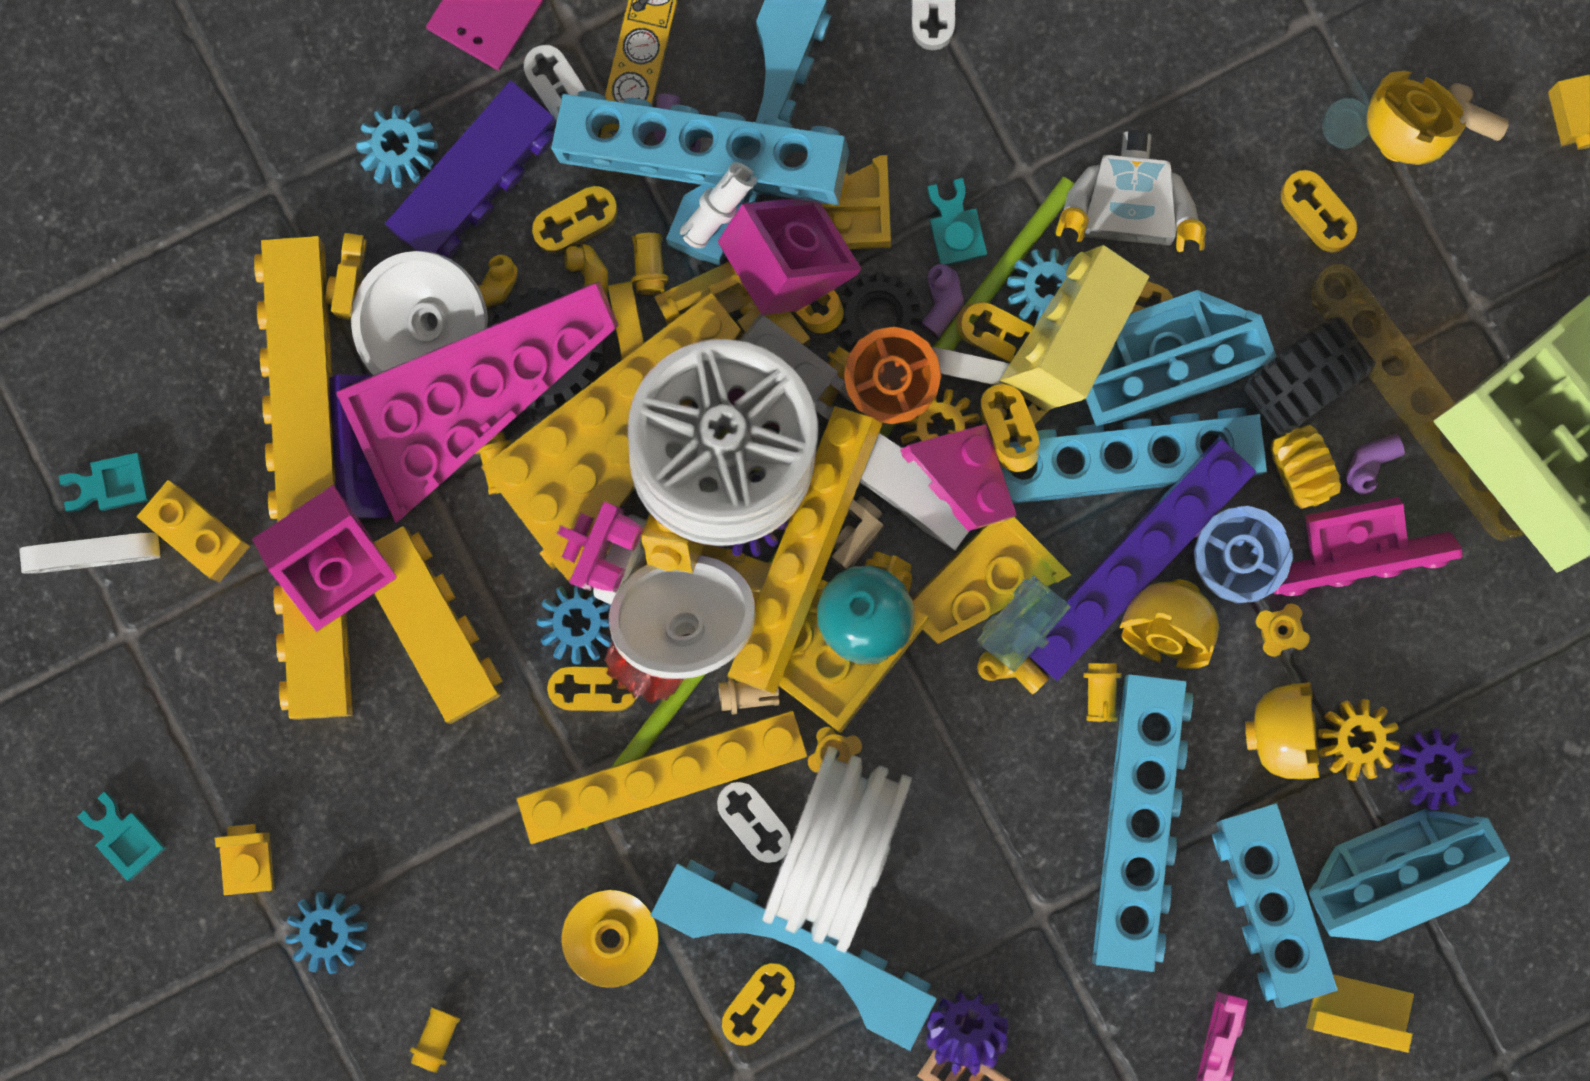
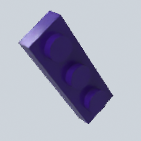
(352, 472)

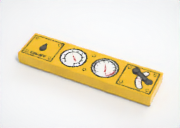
(639, 53)

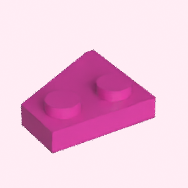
(965, 475)
(1224, 1027)

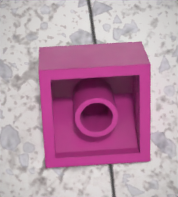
(787, 253)
(324, 558)

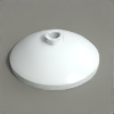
(398, 297)
(663, 605)

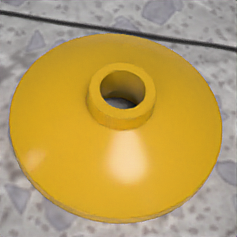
(584, 944)

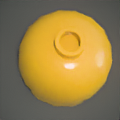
(1413, 119)
(1172, 621)
(1286, 732)

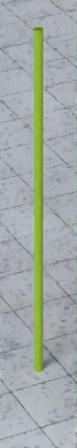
(948, 340)

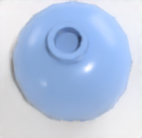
(1243, 554)

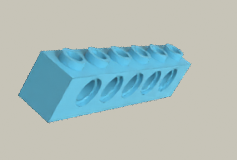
(583, 116)
(1137, 437)
(1111, 943)

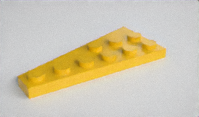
(582, 448)

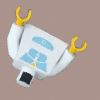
(1132, 200)

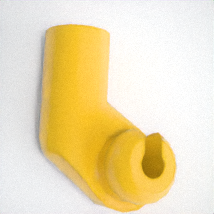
(588, 262)
(498, 280)
(1027, 674)

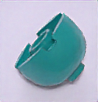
(865, 614)

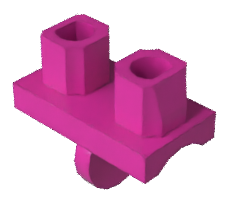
(609, 527)

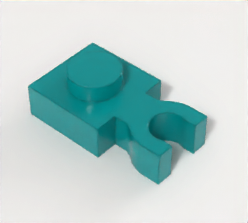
(957, 231)
(113, 483)
(126, 841)

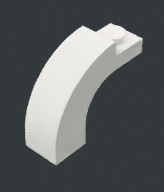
(908, 491)

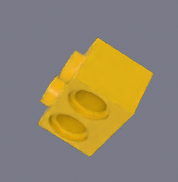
(193, 531)

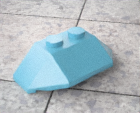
(1177, 354)
(1406, 874)

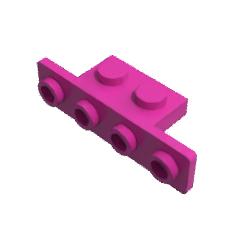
(1362, 544)

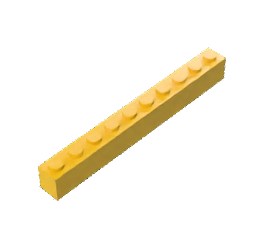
(301, 456)

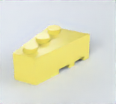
(1076, 330)

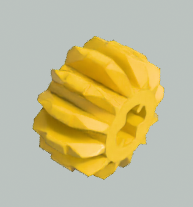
(948, 415)
(1305, 466)
(1354, 756)

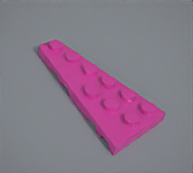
(448, 403)

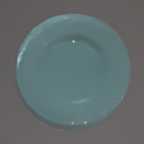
(1345, 123)

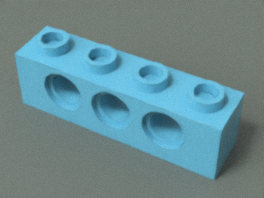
(1312, 972)

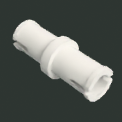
(718, 205)

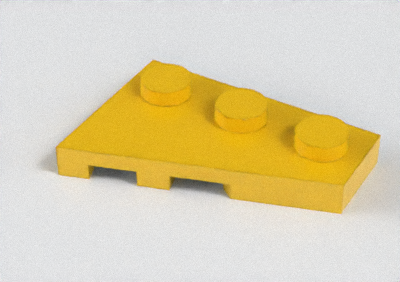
(984, 578)

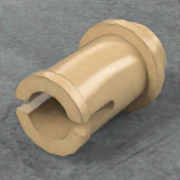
(738, 695)

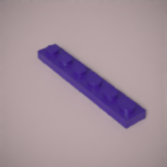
(1143, 554)

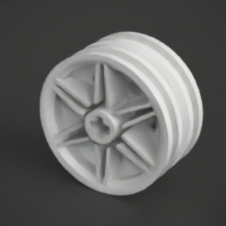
(738, 508)
(838, 849)

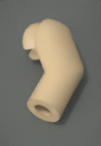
(1477, 118)

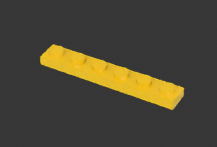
(806, 549)
(661, 777)

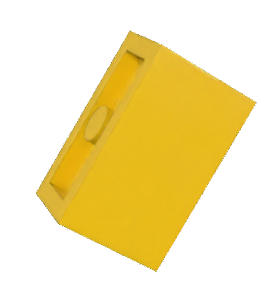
(1364, 1013)

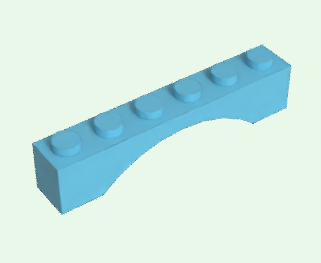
(786, 37)
(886, 1003)

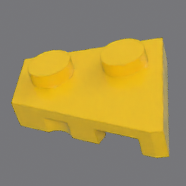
(864, 207)

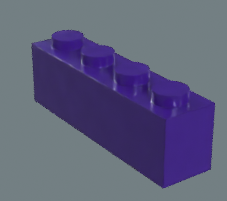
(474, 173)

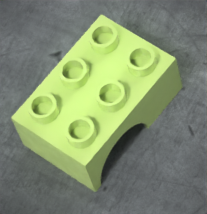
(1531, 437)

